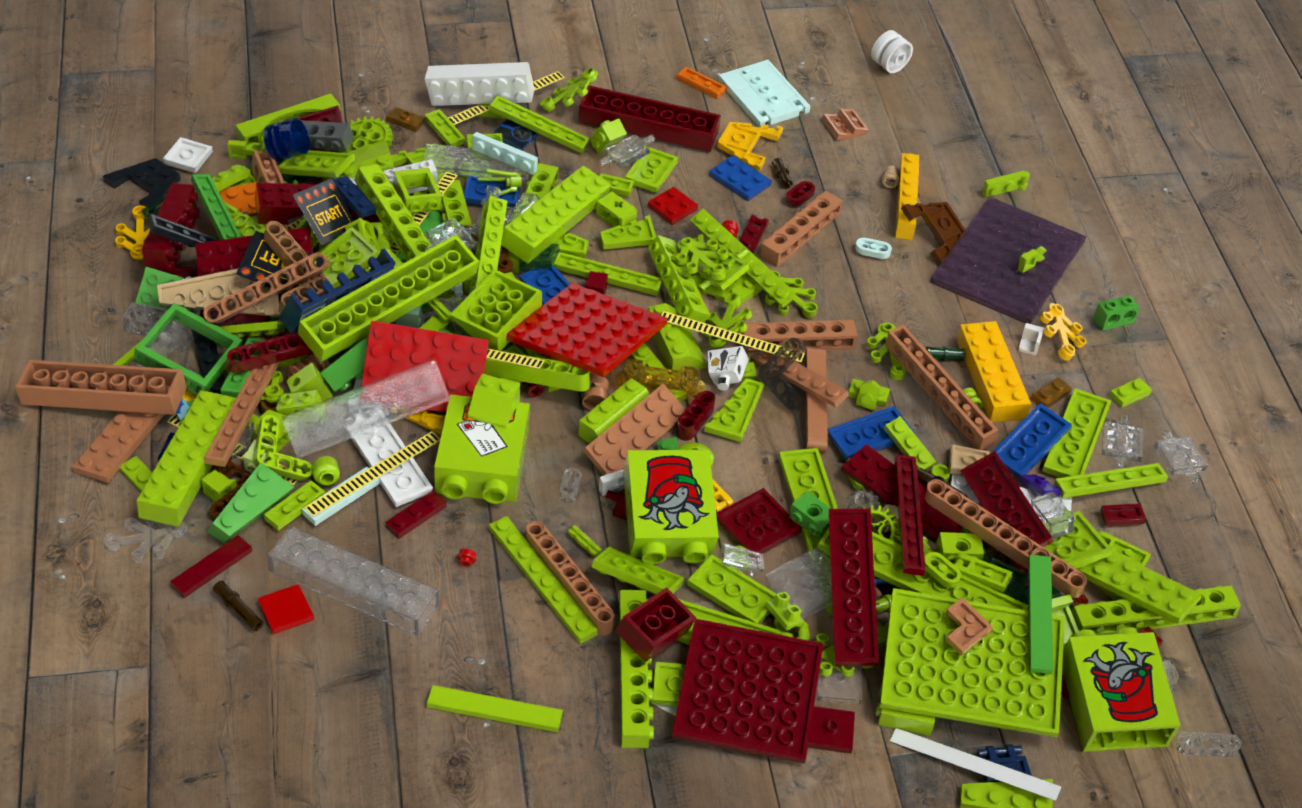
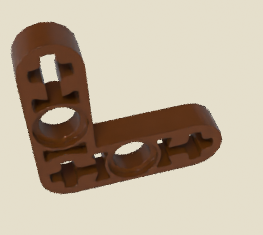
(233, 470)

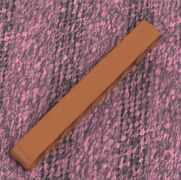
(999, 529)

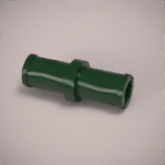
(946, 353)

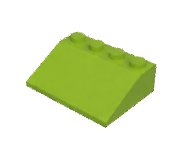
(368, 155)
(496, 308)

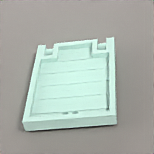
(764, 93)

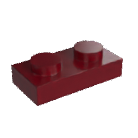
(1123, 514)

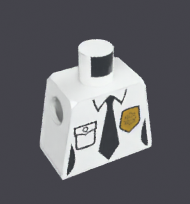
(727, 366)

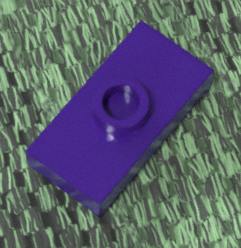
(1039, 484)

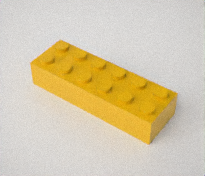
(993, 372)

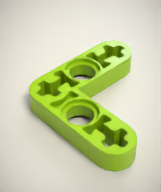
(272, 457)

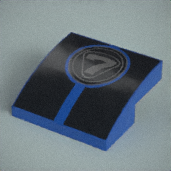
(515, 134)

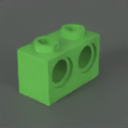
(1116, 312)

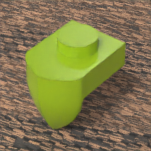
(868, 394)

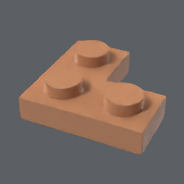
(971, 626)

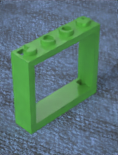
(197, 324)

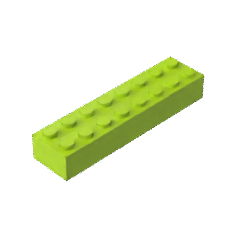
(554, 214)
(183, 464)

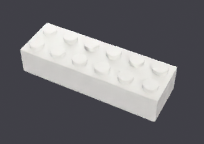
(479, 83)

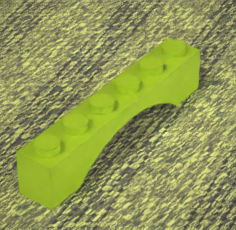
(253, 130)

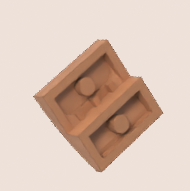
(845, 124)

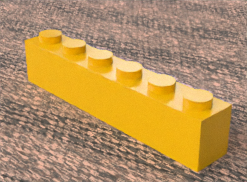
(907, 194)

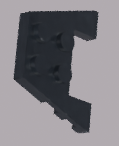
(149, 175)

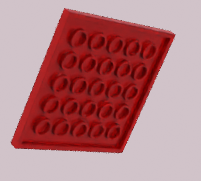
(587, 329)

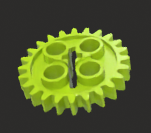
(369, 132)

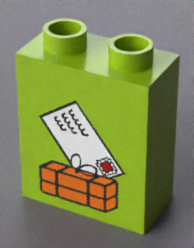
(480, 457)

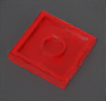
(285, 609)

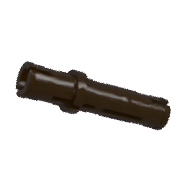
(232, 600)

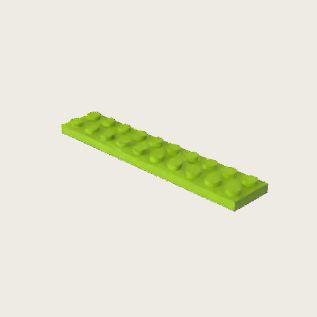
(804, 473)
(889, 568)

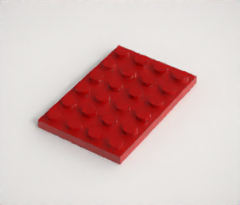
(399, 348)

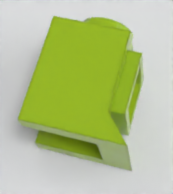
(217, 485)

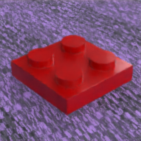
(672, 205)

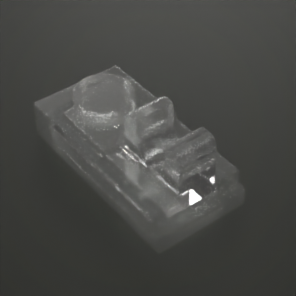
(742, 559)

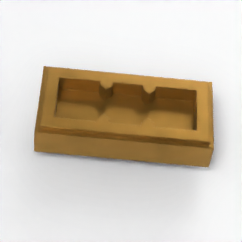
(405, 119)

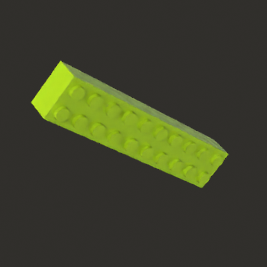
(388, 297)

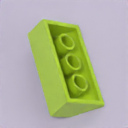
(677, 343)
(611, 410)

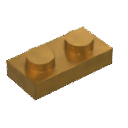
(1051, 393)

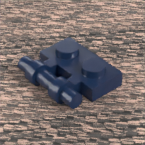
(1011, 760)

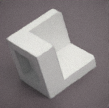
(1031, 339)

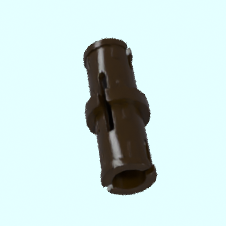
(782, 173)

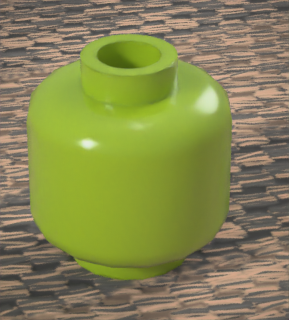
(326, 471)

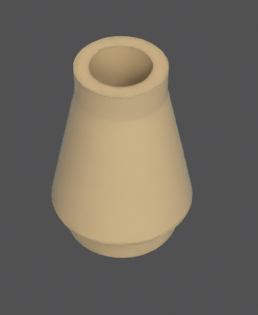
(890, 178)

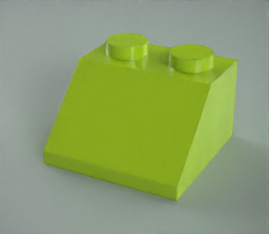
(494, 400)

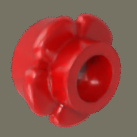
(466, 557)

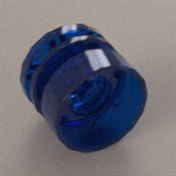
(286, 139)

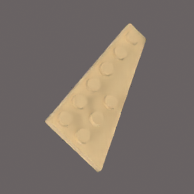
(208, 289)

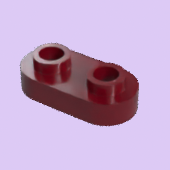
(800, 193)

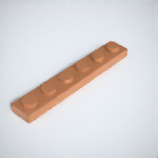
(806, 379)

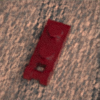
(753, 234)

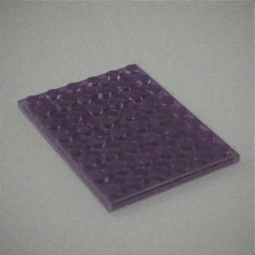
(988, 255)

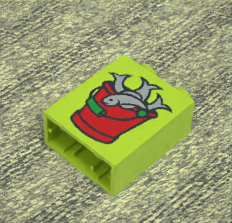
(670, 505)
(1119, 690)

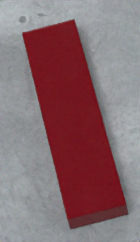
(211, 566)

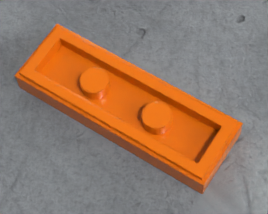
(701, 82)

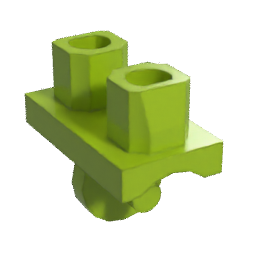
(785, 614)

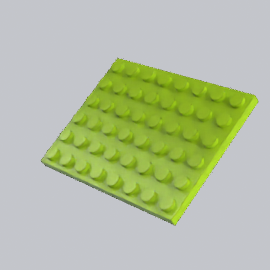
(984, 684)

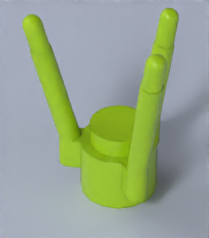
(511, 180)

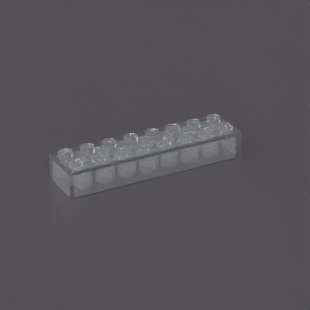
(365, 408)
(353, 580)

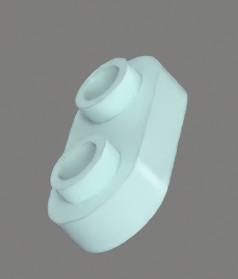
(873, 248)

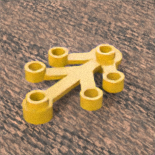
(138, 236)
(1056, 313)

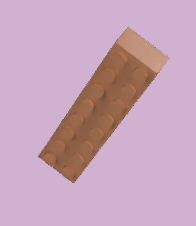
(101, 387)

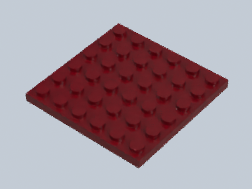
(748, 691)

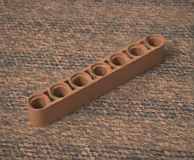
(257, 288)
(814, 407)
(570, 577)

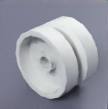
(891, 51)

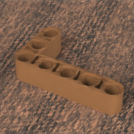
(290, 252)

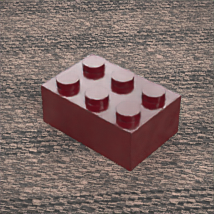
(655, 624)

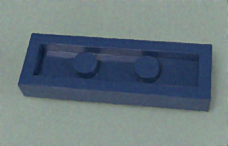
(354, 197)

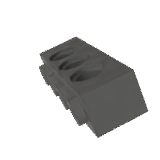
(329, 135)

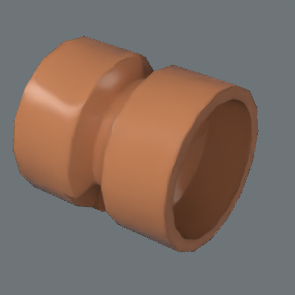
(596, 393)

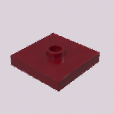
(832, 730)

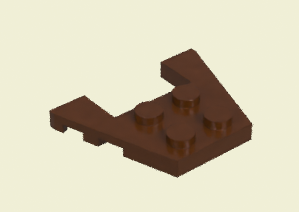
(942, 223)

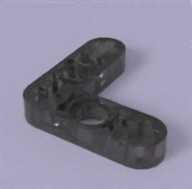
(777, 376)

